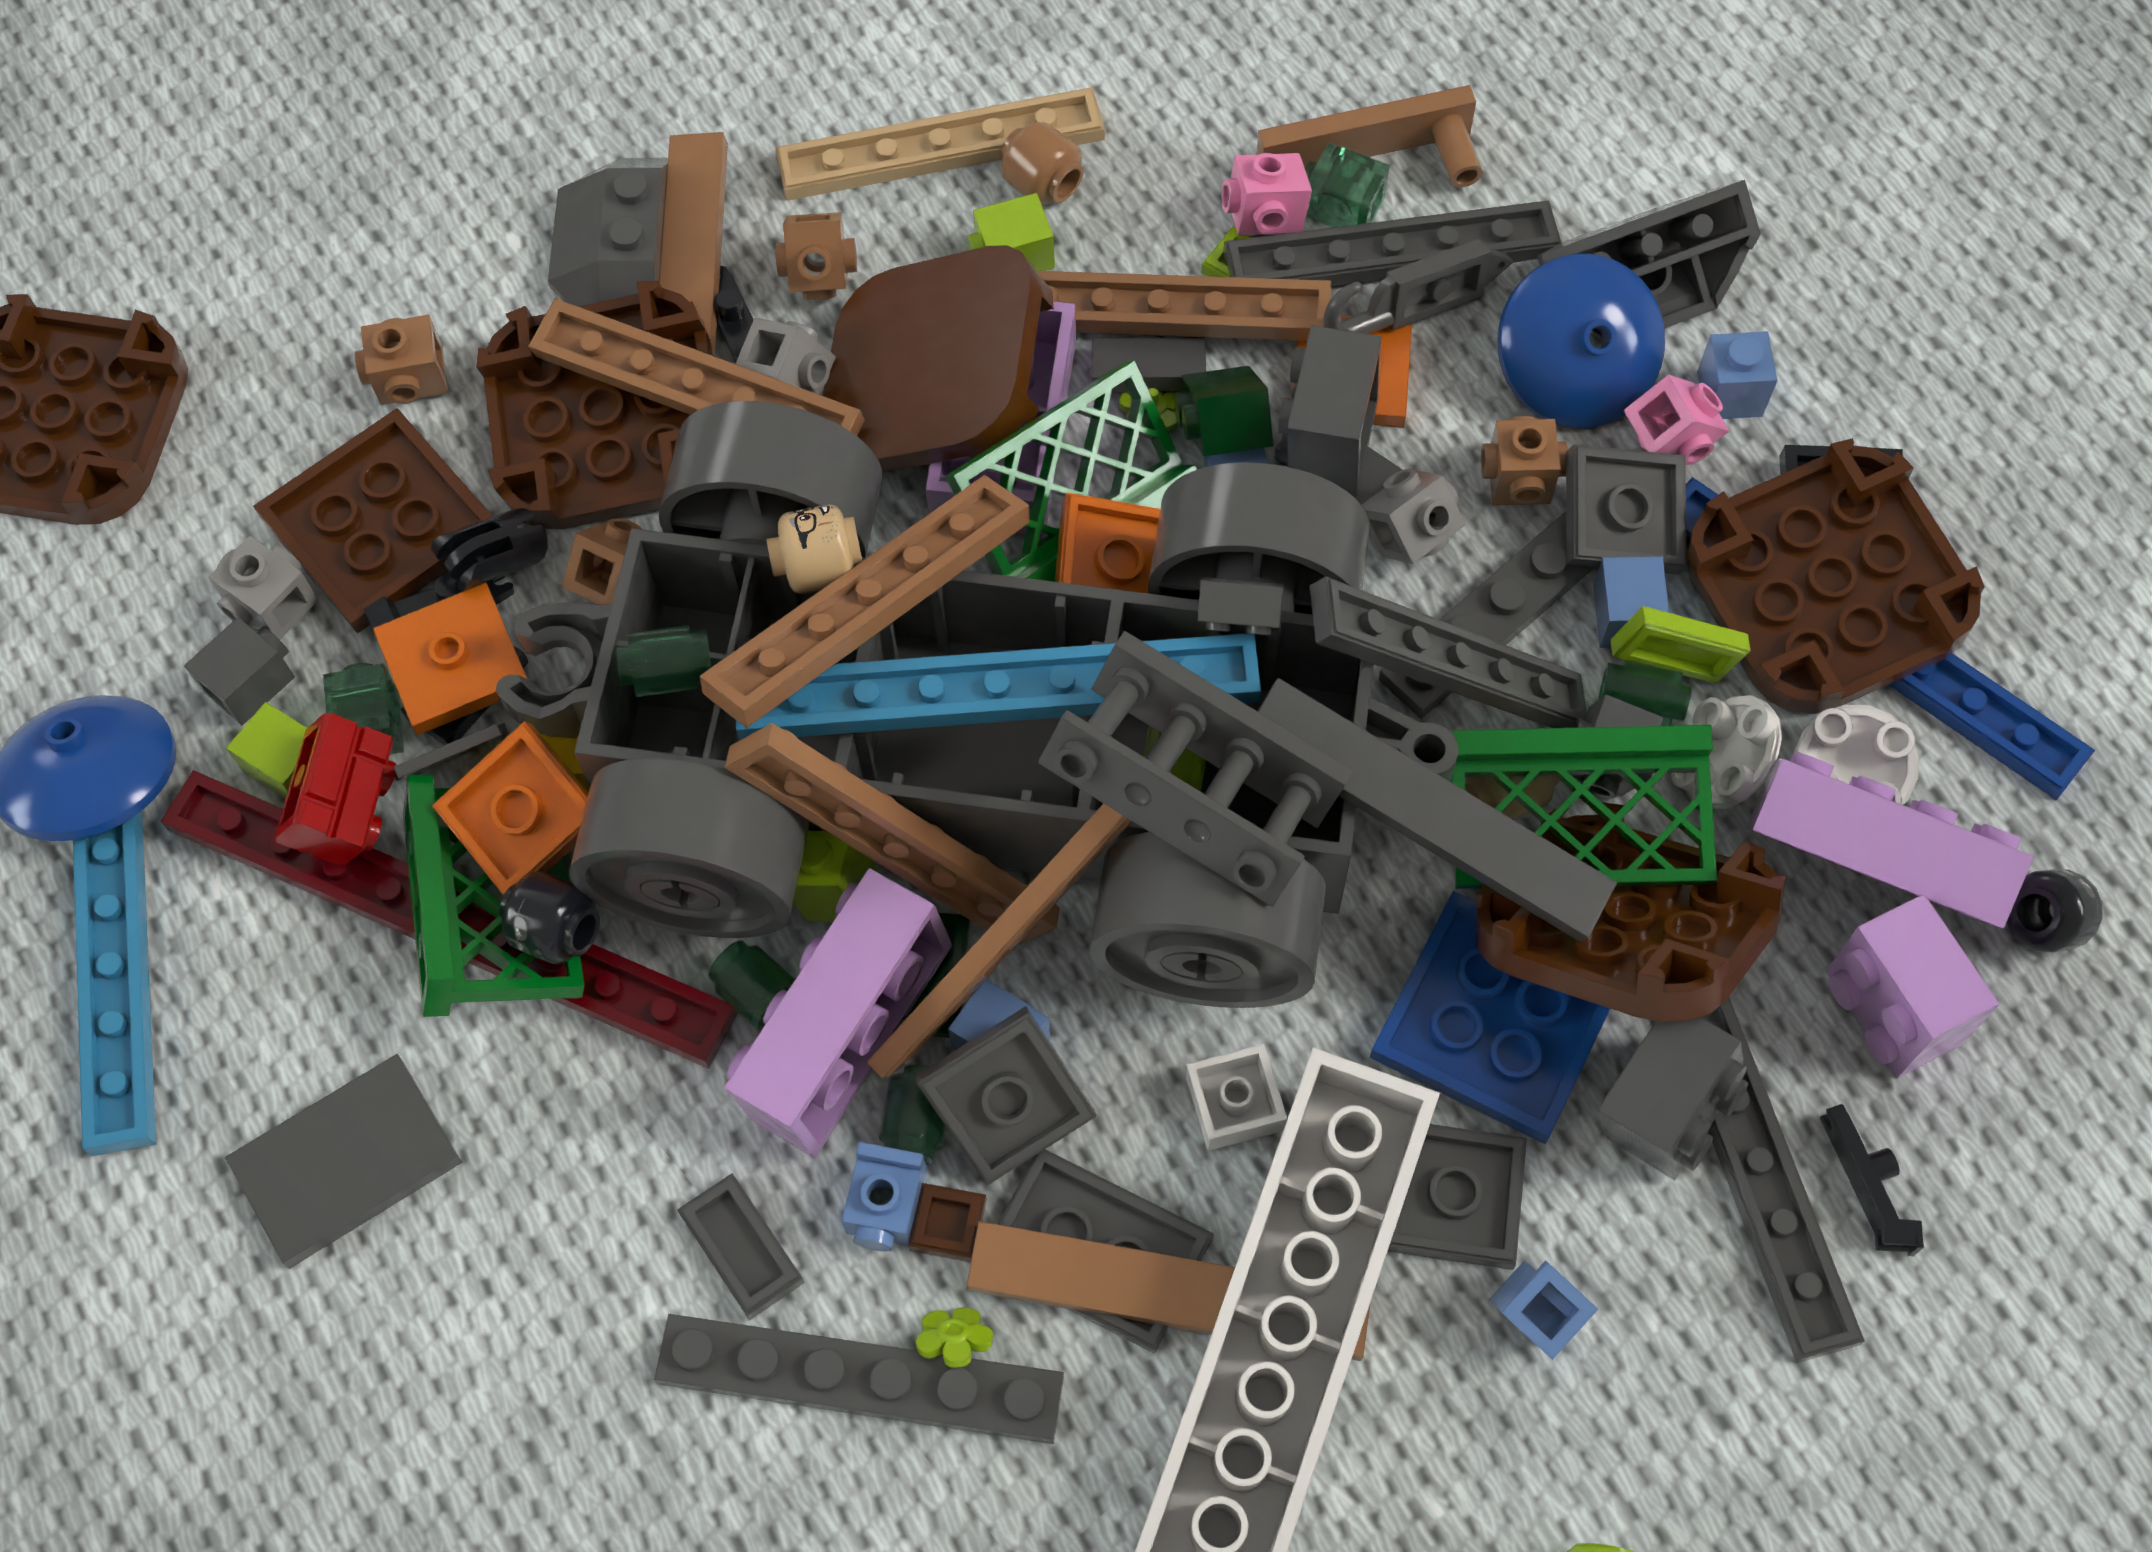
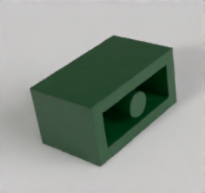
(1224, 410)

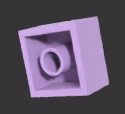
(1910, 986)

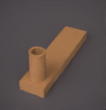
(1389, 127)

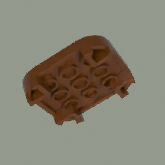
(940, 355)
(82, 410)
(573, 442)
(1833, 578)
(1655, 947)

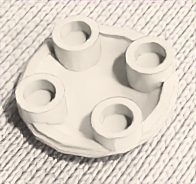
(1864, 744)
(1744, 748)

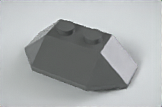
(608, 231)
(1679, 250)

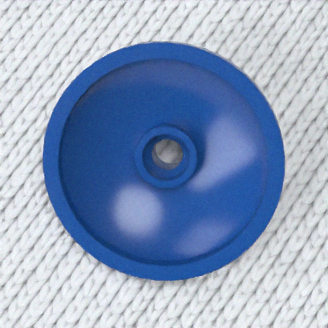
(1549, 348)
(84, 767)

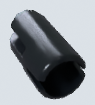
(491, 548)

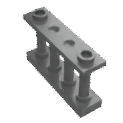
(1218, 729)

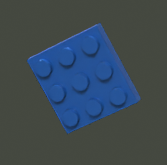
(1485, 1033)

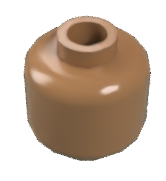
(1042, 163)

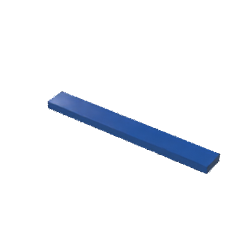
(1975, 706)

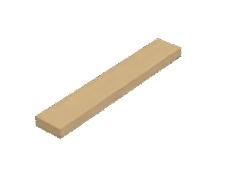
(930, 144)

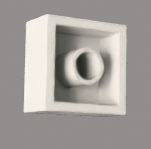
(1236, 1097)

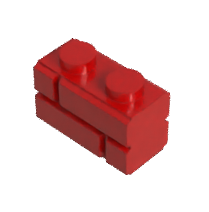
(336, 790)

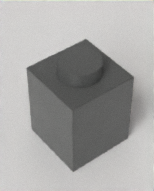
(241, 669)

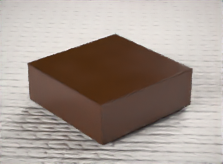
(946, 1222)

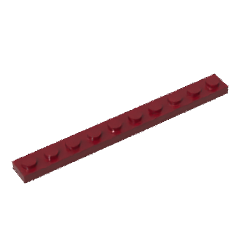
(379, 890)

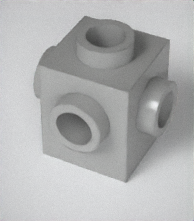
(787, 354)
(1413, 515)
(263, 586)

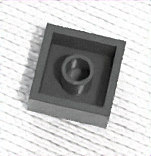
(1240, 603)

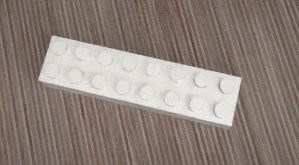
(1291, 1313)

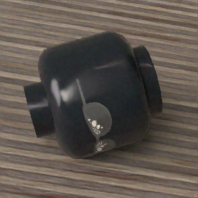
(2055, 911)
(548, 918)

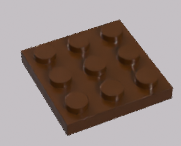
(370, 516)

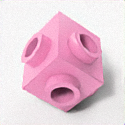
(1267, 194)
(1678, 419)

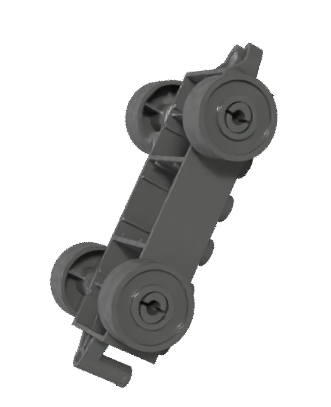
(713, 856)

